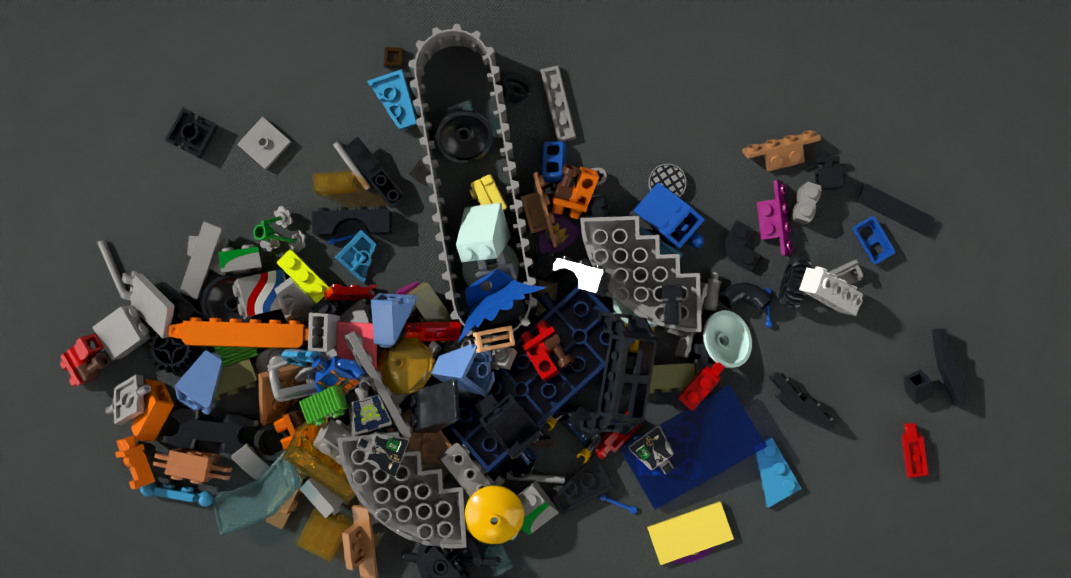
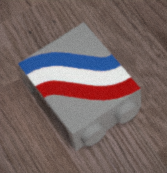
(257, 293)

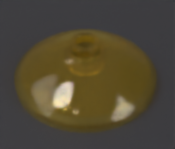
(414, 367)

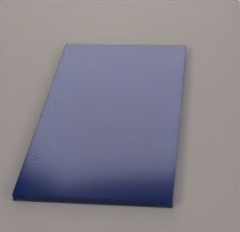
(703, 446)

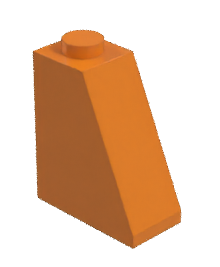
(157, 408)

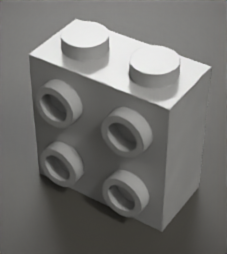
(122, 332)
(322, 498)

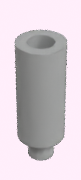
(711, 300)

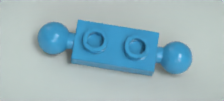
(185, 494)

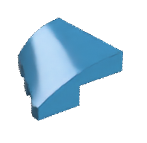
(357, 255)
(302, 357)

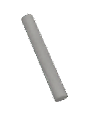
(353, 167)
(111, 265)
(539, 478)

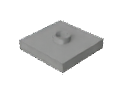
(264, 143)

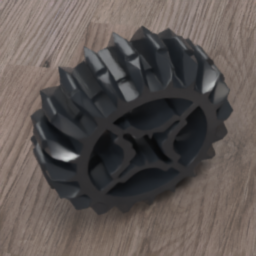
(791, 282)
(174, 355)

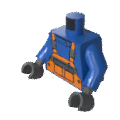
(340, 373)

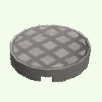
(670, 177)

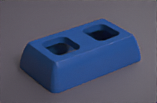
(553, 177)
(878, 236)

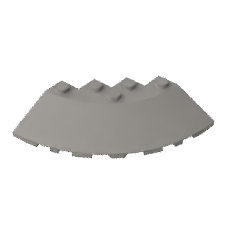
(640, 269)
(412, 501)

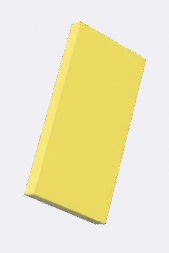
(690, 533)

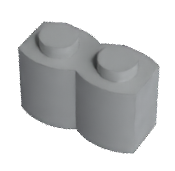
(805, 203)

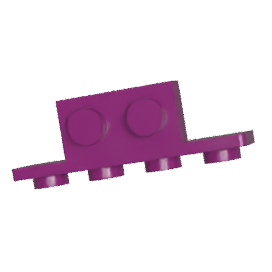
(773, 219)

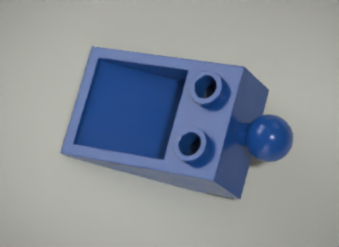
(666, 214)

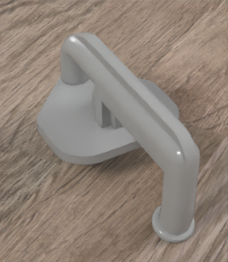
(295, 392)

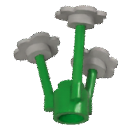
(270, 239)

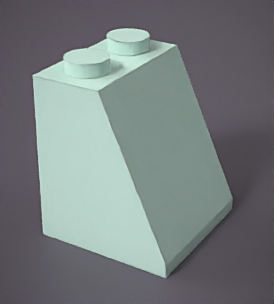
(482, 232)

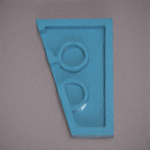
(396, 98)
(775, 474)

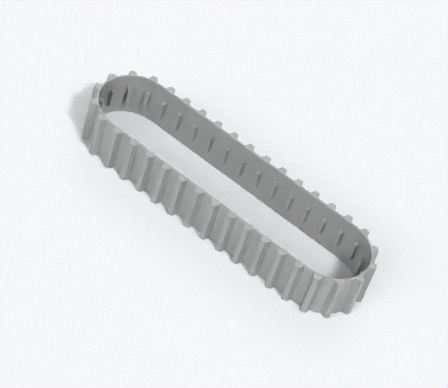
(426, 49)

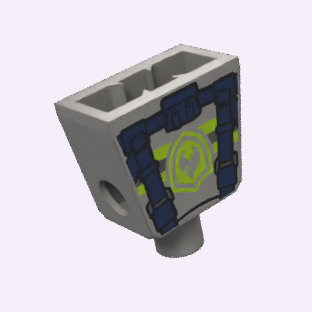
(367, 413)

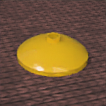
(491, 503)

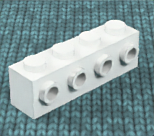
(831, 290)

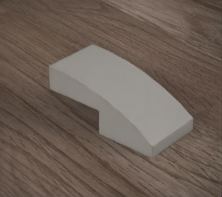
(251, 462)

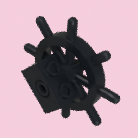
(448, 563)

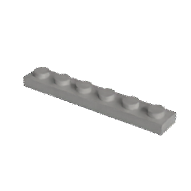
(364, 360)

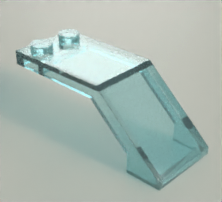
(257, 499)

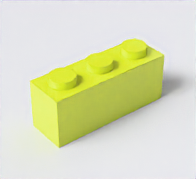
(303, 275)

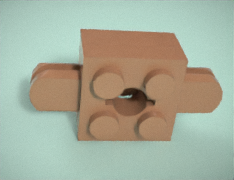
(193, 465)

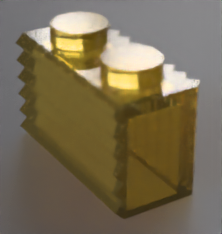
(334, 183)

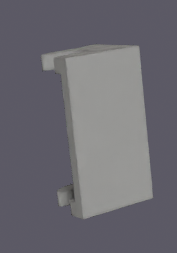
(849, 272)

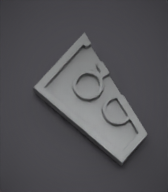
(294, 301)

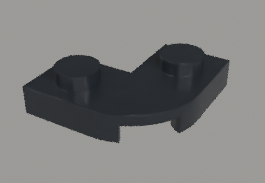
(735, 246)

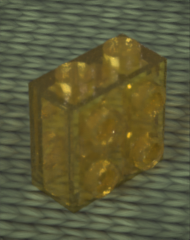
(323, 535)

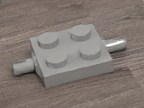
(128, 400)

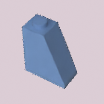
(390, 316)
(468, 368)
(200, 382)

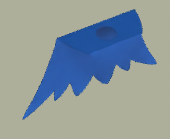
(487, 303)

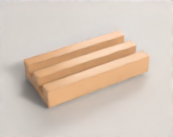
(479, 341)

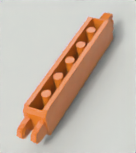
(240, 334)

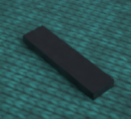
(896, 209)

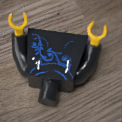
(571, 418)

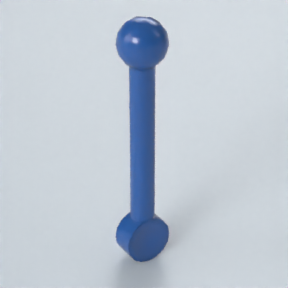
(331, 241)
(769, 324)
(632, 509)

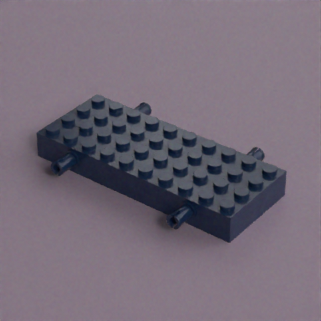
(580, 337)

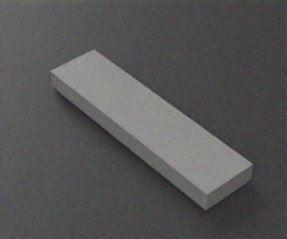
(558, 103)
(201, 259)

